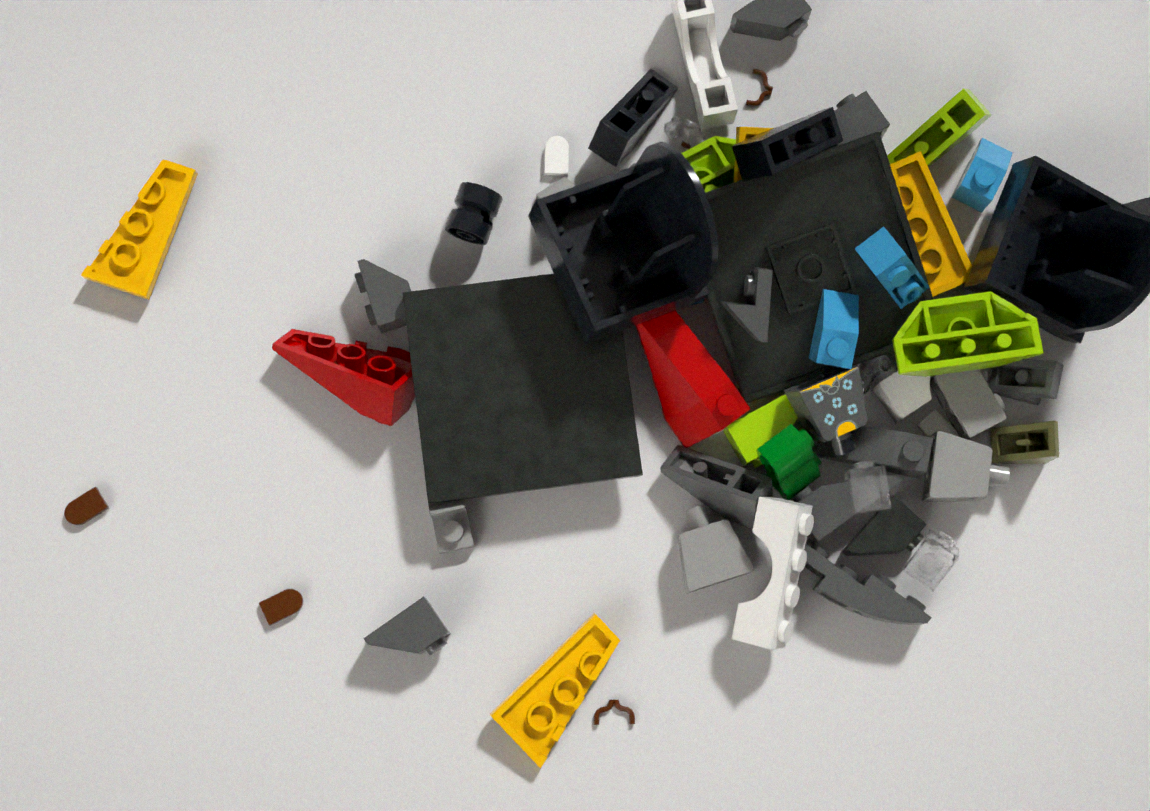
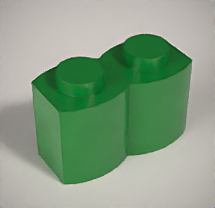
(790, 461)

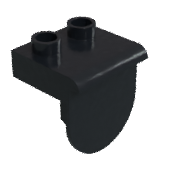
(630, 242)
(1064, 251)

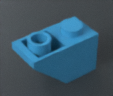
(892, 267)

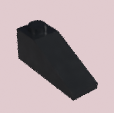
(631, 117)
(787, 144)

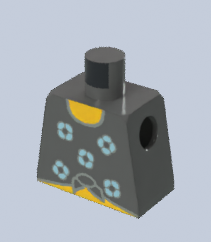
(831, 407)

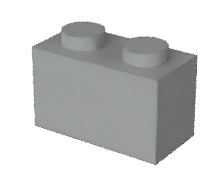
(968, 401)

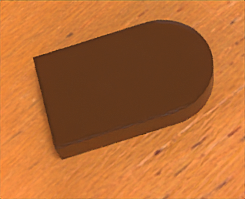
(85, 507)
(281, 605)

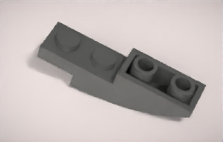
(870, 598)

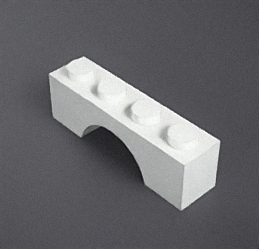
(707, 78)
(902, 393)
(784, 530)

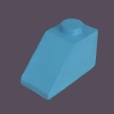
(983, 175)
(836, 329)

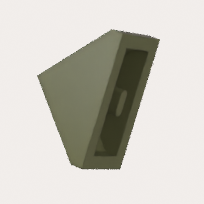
(1025, 443)

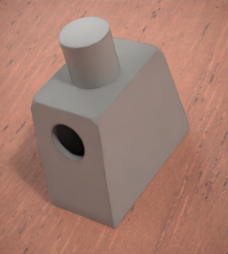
(960, 470)
(710, 551)

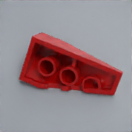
(364, 378)
(690, 384)

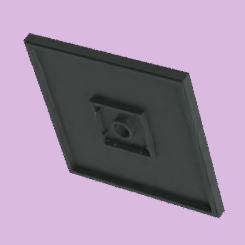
(807, 233)
(515, 391)

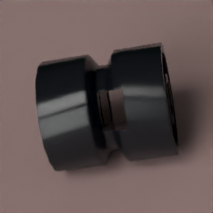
(472, 217)

